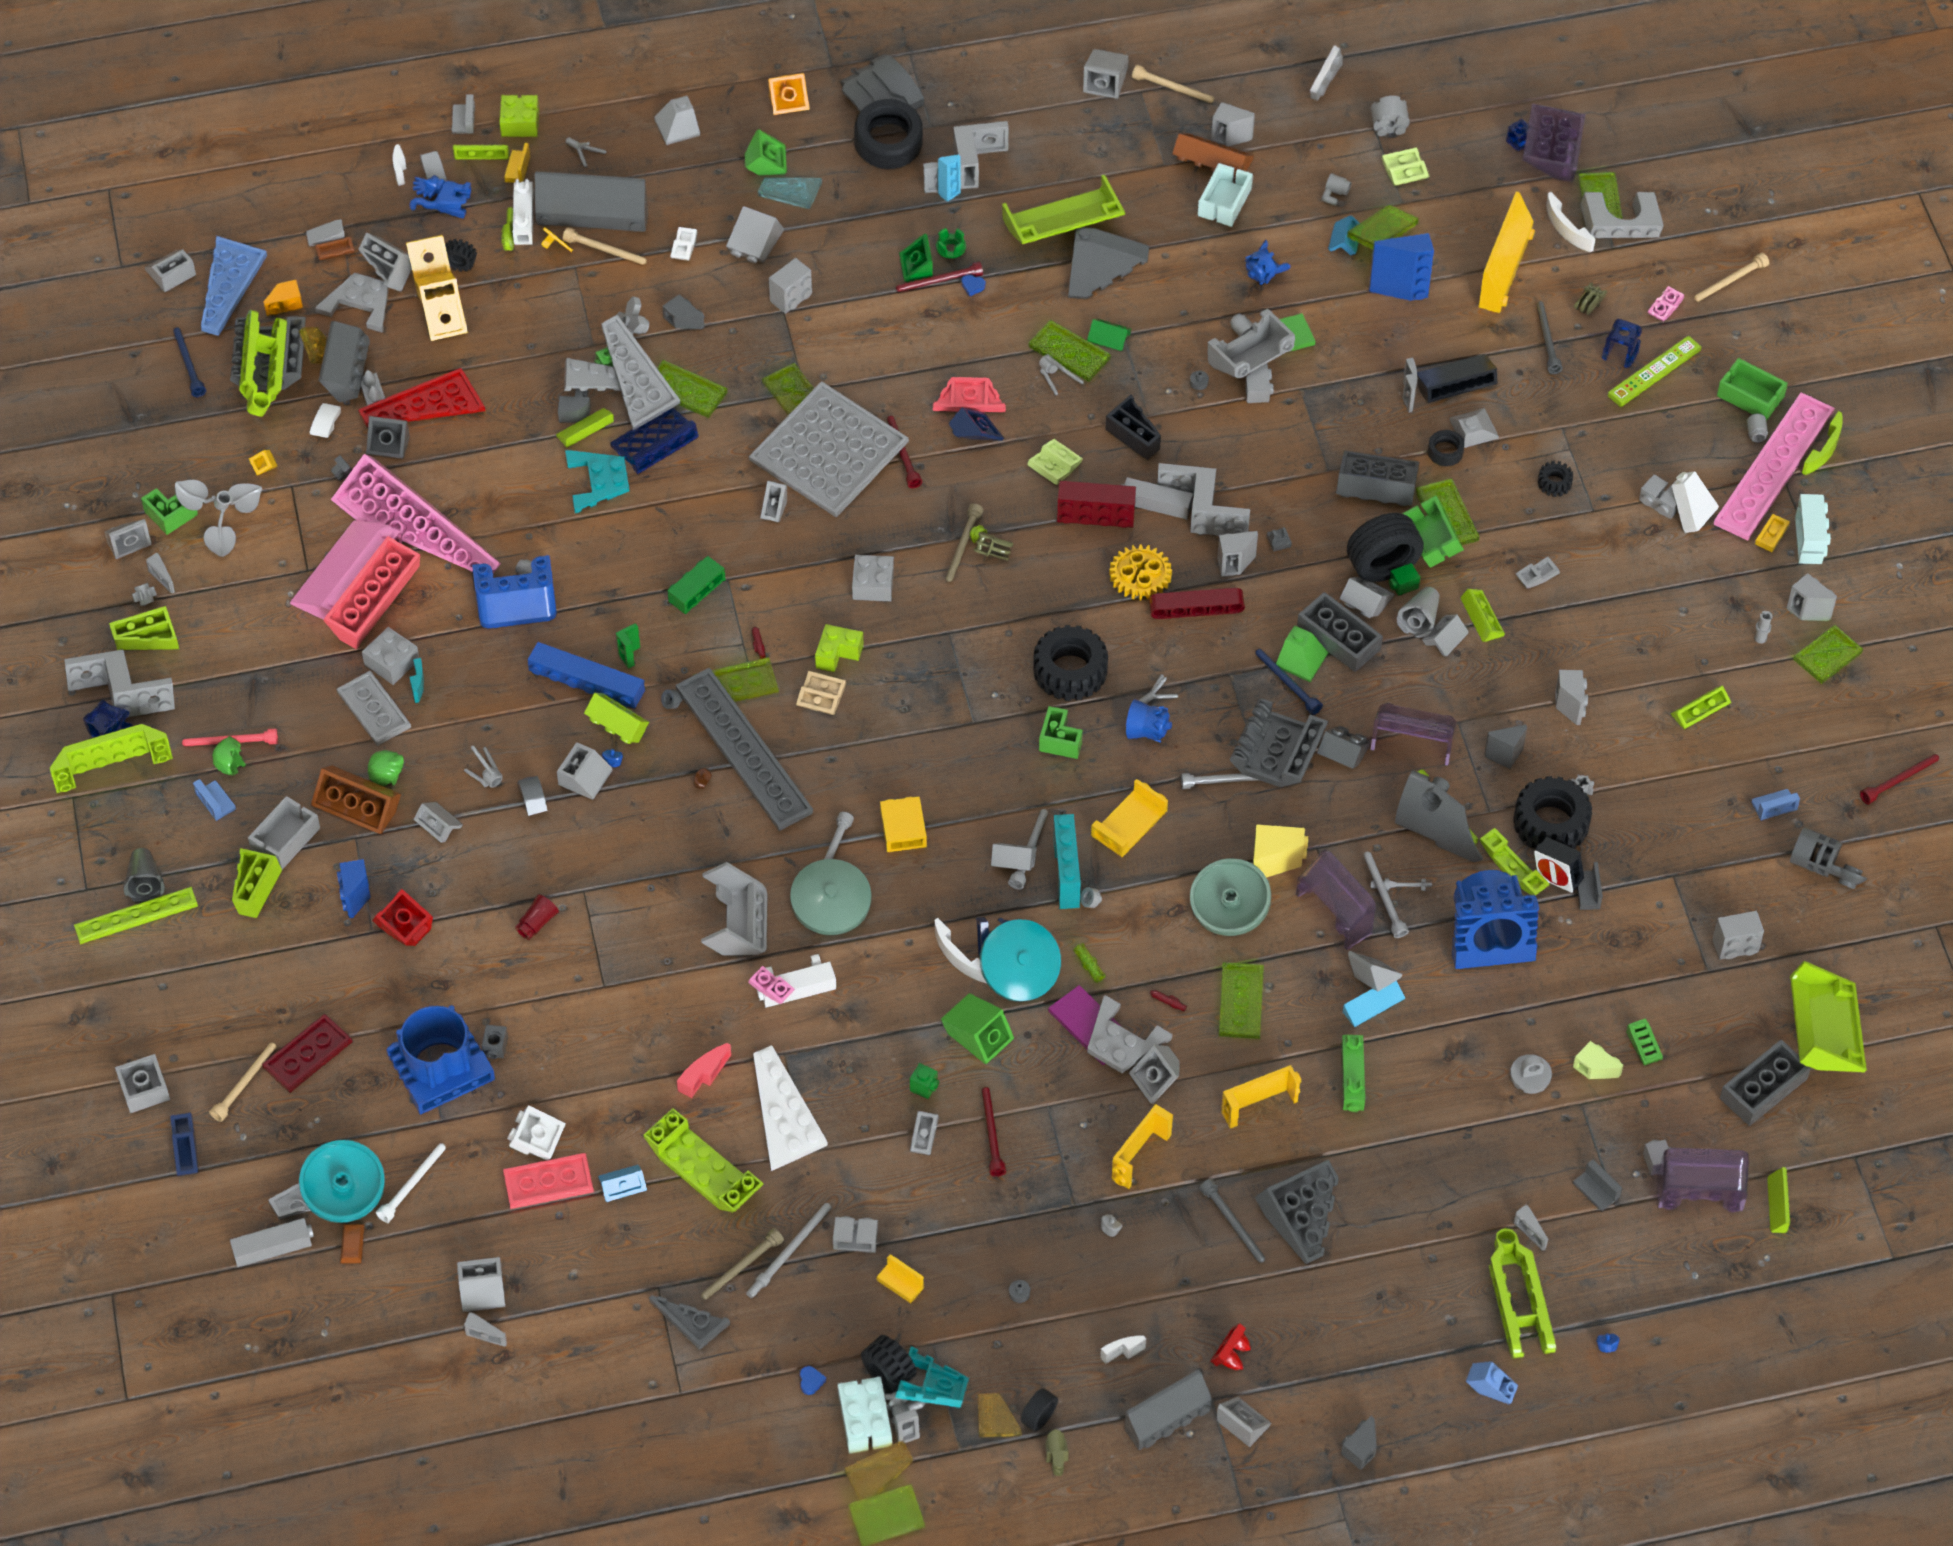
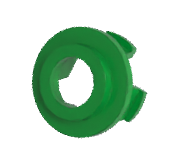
(956, 239)

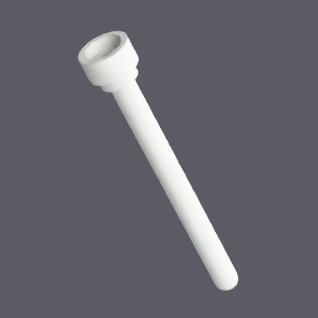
(387, 1211)

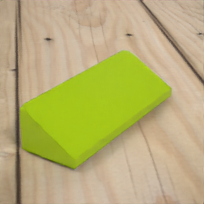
(481, 151)
(585, 427)
(1482, 615)
(1701, 707)
(1778, 1201)

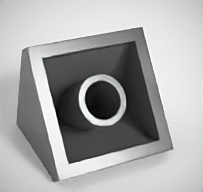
(387, 437)
(1505, 745)

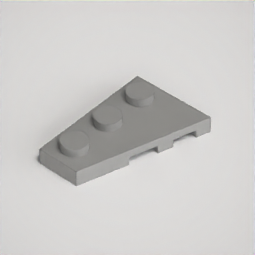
(1327, 73)

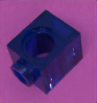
(1517, 134)

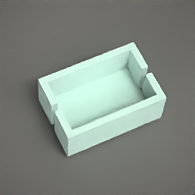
(1224, 198)
(1812, 529)
(864, 1414)

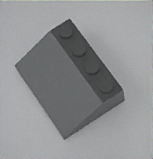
(1377, 478)

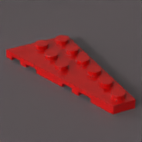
(436, 398)

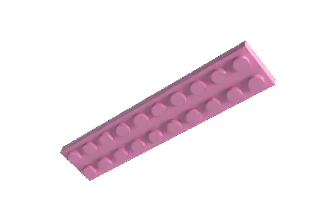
(1774, 466)

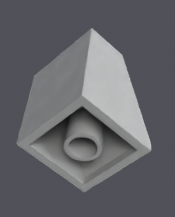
(1105, 73)
(754, 235)

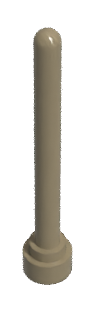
(974, 513)
(772, 1239)

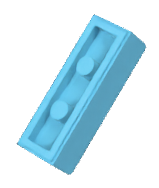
(949, 176)
(1372, 1003)

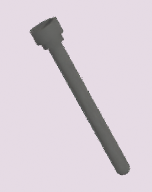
(1554, 364)
(1209, 1189)

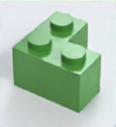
(166, 512)
(1057, 737)

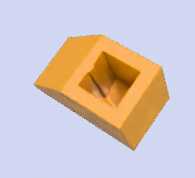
(283, 298)

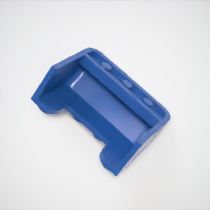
(515, 597)

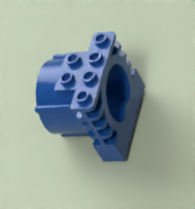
(1493, 921)
(449, 1076)

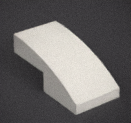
(399, 164)
(684, 243)
(324, 420)
(1128, 1346)

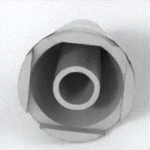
(1419, 613)

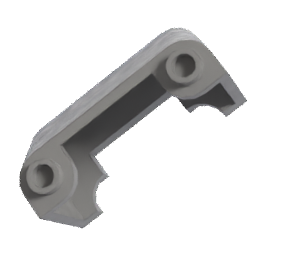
(1252, 350)

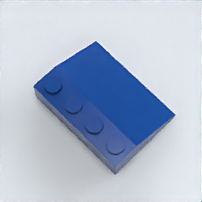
(1402, 267)

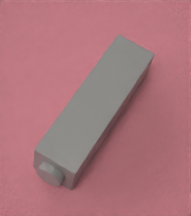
(1161, 498)
(271, 1242)

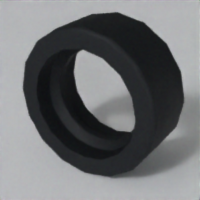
(1450, 437)
(1039, 1409)

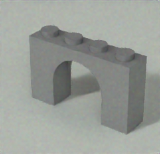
(1605, 225)

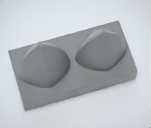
(371, 388)

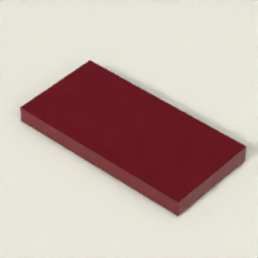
(307, 1053)

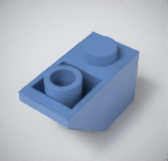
(1491, 1382)

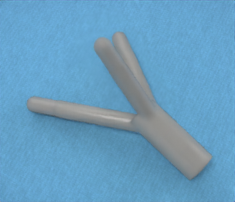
(579, 146)
(1151, 695)

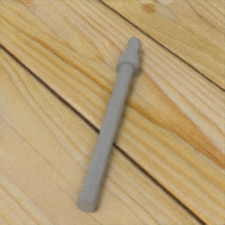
(764, 1278)

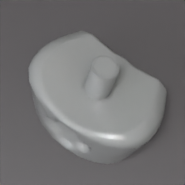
(1110, 1225)

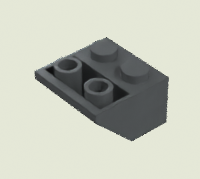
(1344, 746)

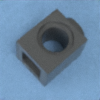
(491, 1035)

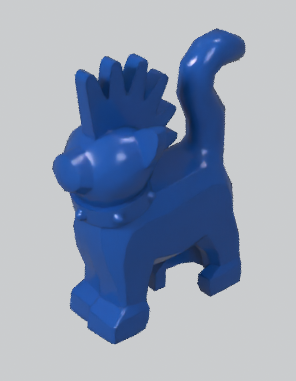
(449, 197)

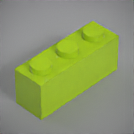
(616, 718)

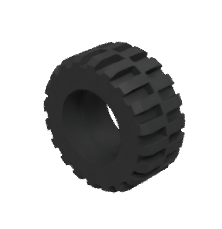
(1070, 642)
(1557, 794)

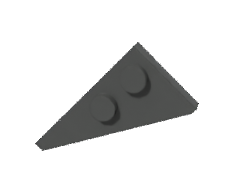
(692, 1323)

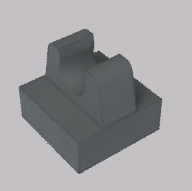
(341, 469)
(1279, 539)

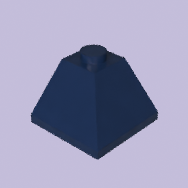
(974, 425)

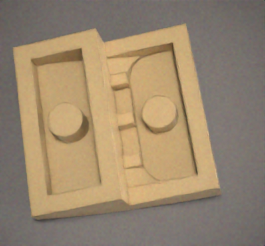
(821, 693)

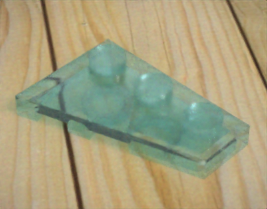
(791, 190)

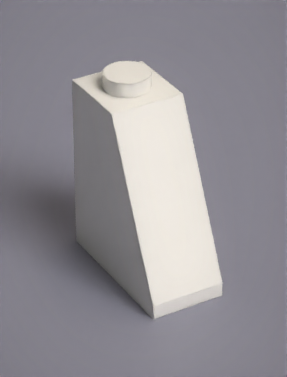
(1693, 501)

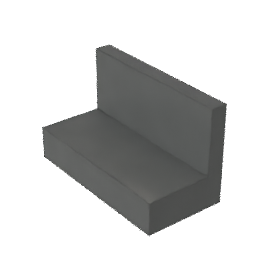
(1590, 890)
(1598, 1186)

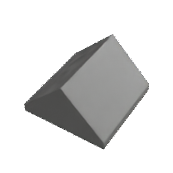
(1372, 971)
(1242, 1420)

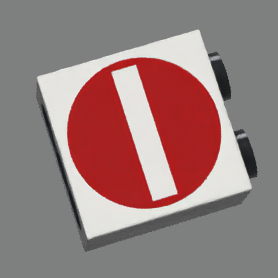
(1559, 864)

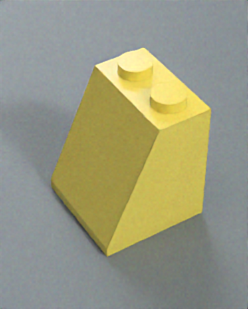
(1279, 848)

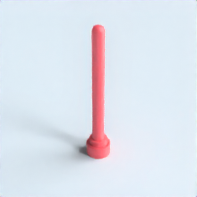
(269, 736)

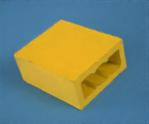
(903, 824)

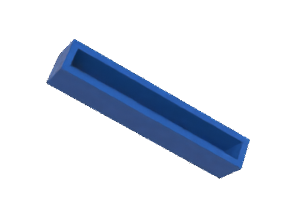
(585, 675)

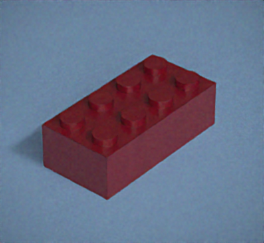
(1096, 504)

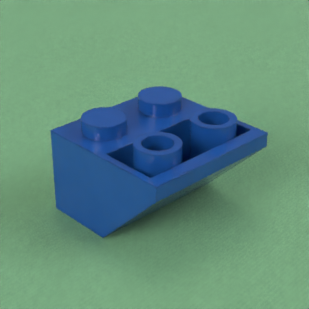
(353, 886)

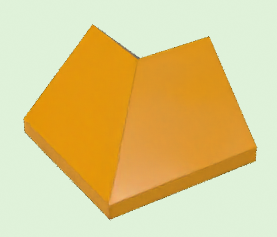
(788, 93)

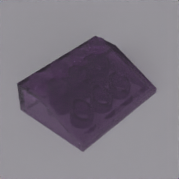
(1554, 141)

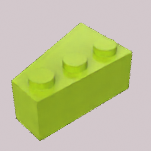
(145, 631)

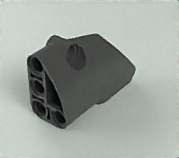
(1436, 815)

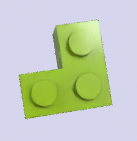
(838, 643)

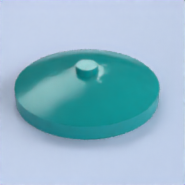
(1020, 960)
(342, 1181)

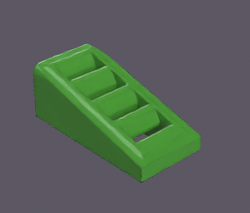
(1638, 1030)

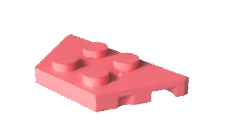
(970, 394)

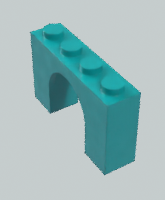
(1067, 857)

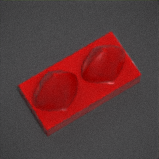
(1225, 1353)

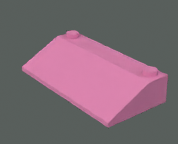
(342, 566)

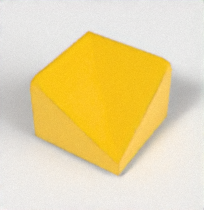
(263, 462)

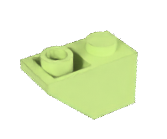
(1596, 1063)

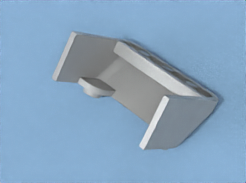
(745, 912)

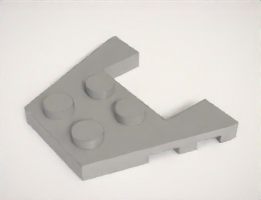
(361, 293)
(1117, 1045)

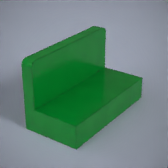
(1108, 334)
(627, 642)

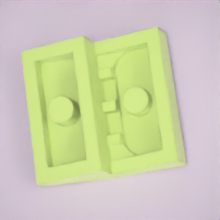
(1405, 166)
(1055, 461)

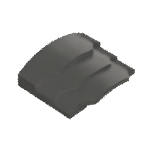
(881, 80)

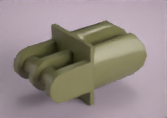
(1590, 299)
(996, 548)
(1056, 1451)

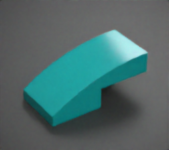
(417, 680)

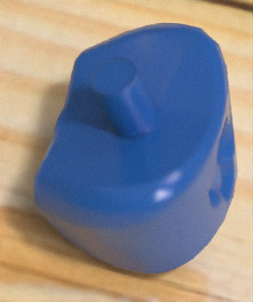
(612, 757)
(1607, 1342)

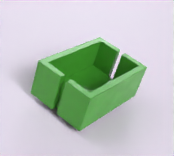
(1752, 389)
(1436, 531)

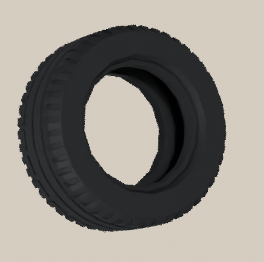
(888, 112)
(1384, 545)

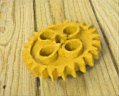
(1125, 569)

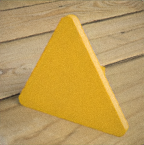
(550, 238)

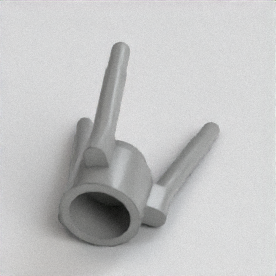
(1050, 365)
(491, 775)

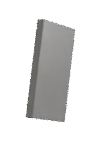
(373, 708)

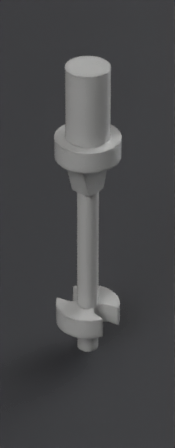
(1391, 884)

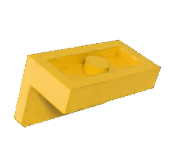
(518, 165)
(901, 1279)

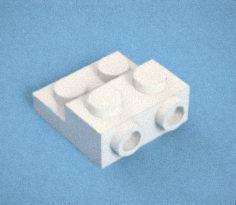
(536, 1133)

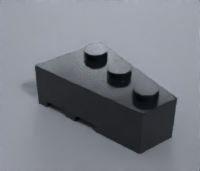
(1133, 428)

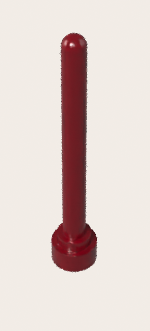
(974, 270)
(913, 478)
(1870, 794)
(996, 1166)

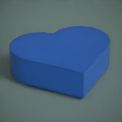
(972, 284)
(811, 1380)

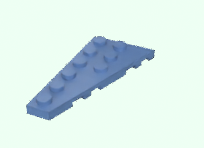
(229, 278)

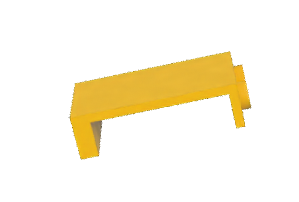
(1130, 819)
(1257, 1090)
(1156, 1121)

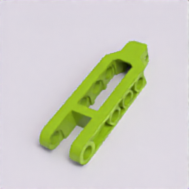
(275, 347)
(1507, 1252)

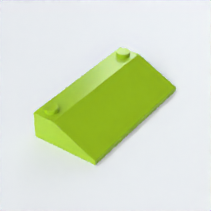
(1064, 214)
(1827, 1020)

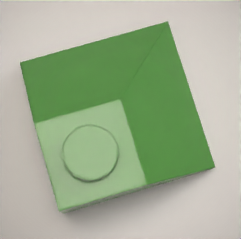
(765, 155)
(1301, 654)

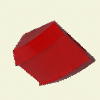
(404, 919)

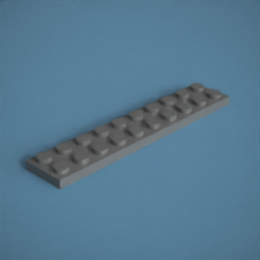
(744, 749)

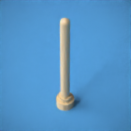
(1140, 73)
(571, 235)
(1759, 261)
(220, 1110)

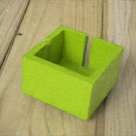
(519, 116)

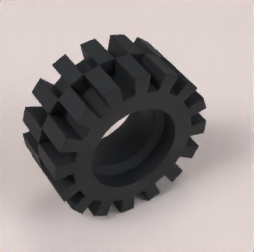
(460, 255)
(1555, 470)

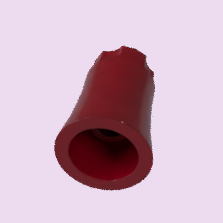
(536, 916)

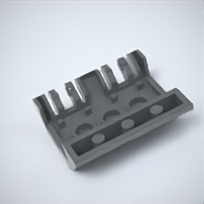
(292, 356)
(1276, 746)

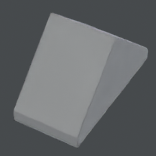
(774, 501)

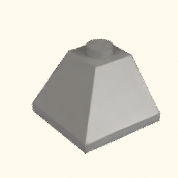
(677, 121)
(1474, 427)
(128, 538)
(1156, 1072)

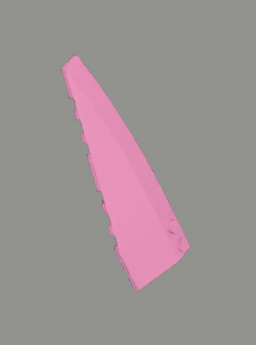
(379, 496)

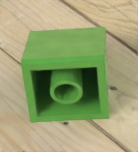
(978, 1027)

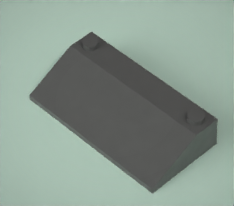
(591, 201)

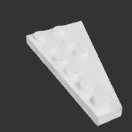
(787, 1120)

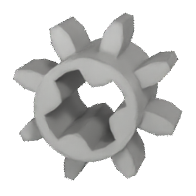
(144, 594)
(1585, 783)

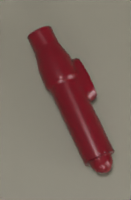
(758, 644)
(1170, 1000)

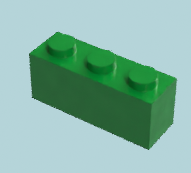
(696, 584)

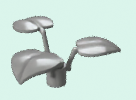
(243, 496)

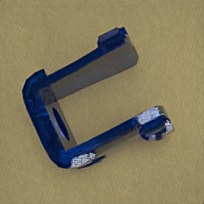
(1631, 340)
(106, 719)

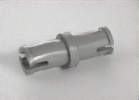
(1763, 627)

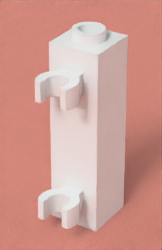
(523, 212)
(805, 981)

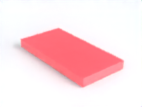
(548, 1180)

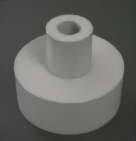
(1090, 897)

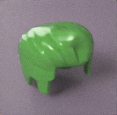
(227, 756)
(385, 767)

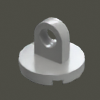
(1531, 1073)

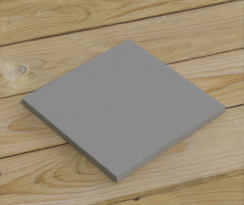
(828, 449)

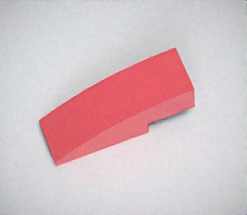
(703, 1070)

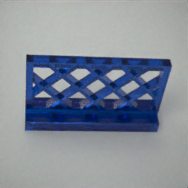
(661, 447)

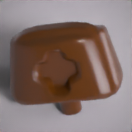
(702, 778)

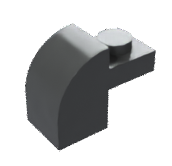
(575, 408)
(532, 795)

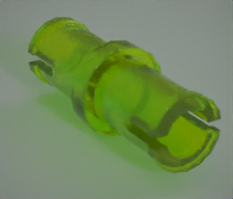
(1089, 963)

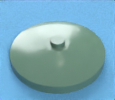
(830, 897)
(1230, 897)

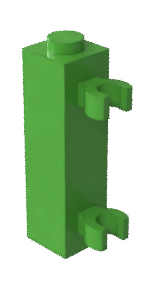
(1353, 1072)

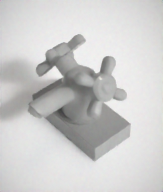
(904, 1417)

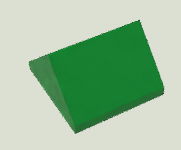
(917, 260)

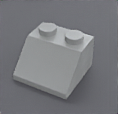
(1366, 596)

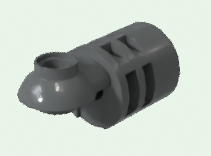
(1825, 858)

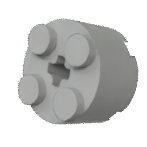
(1390, 116)

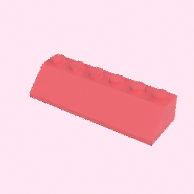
(372, 592)

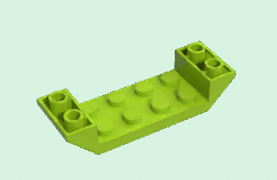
(107, 750)
(700, 1163)

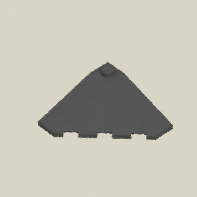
(1100, 258)
(1301, 1207)

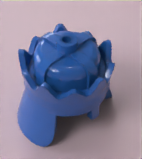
(1262, 265)
(1147, 721)

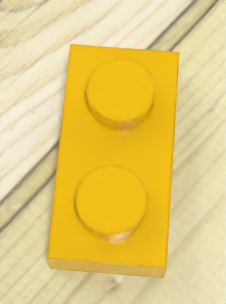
(1772, 532)

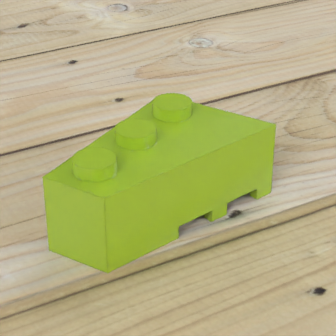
(254, 881)

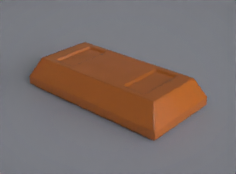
(334, 248)
(352, 1243)

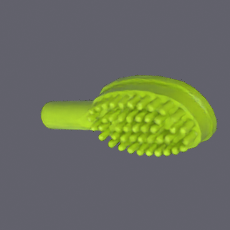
(507, 231)

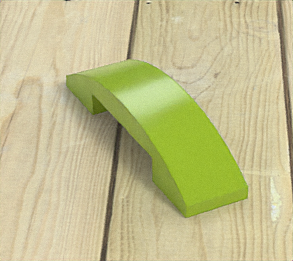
(1817, 459)
(1510, 863)

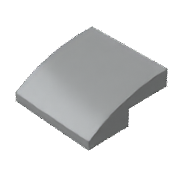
(1410, 384)

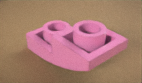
(1666, 304)
(771, 986)

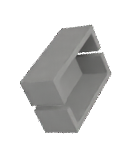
(284, 831)

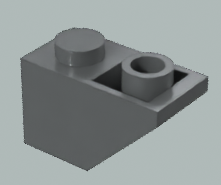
(682, 314)
(1362, 1444)

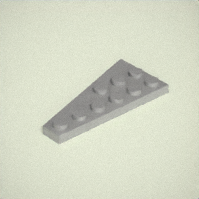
(640, 382)

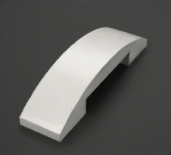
(1579, 238)
(954, 955)

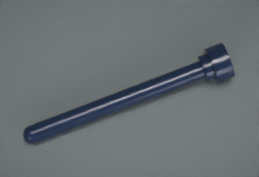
(196, 387)
(1312, 705)

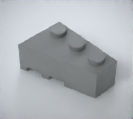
(387, 259)

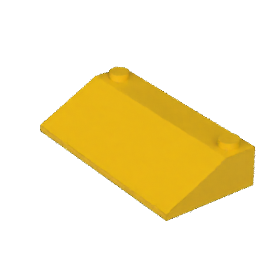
(1506, 256)

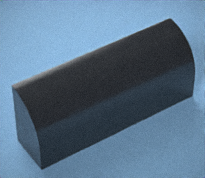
(1457, 378)

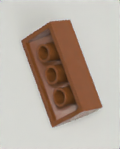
(1210, 153)
(355, 799)

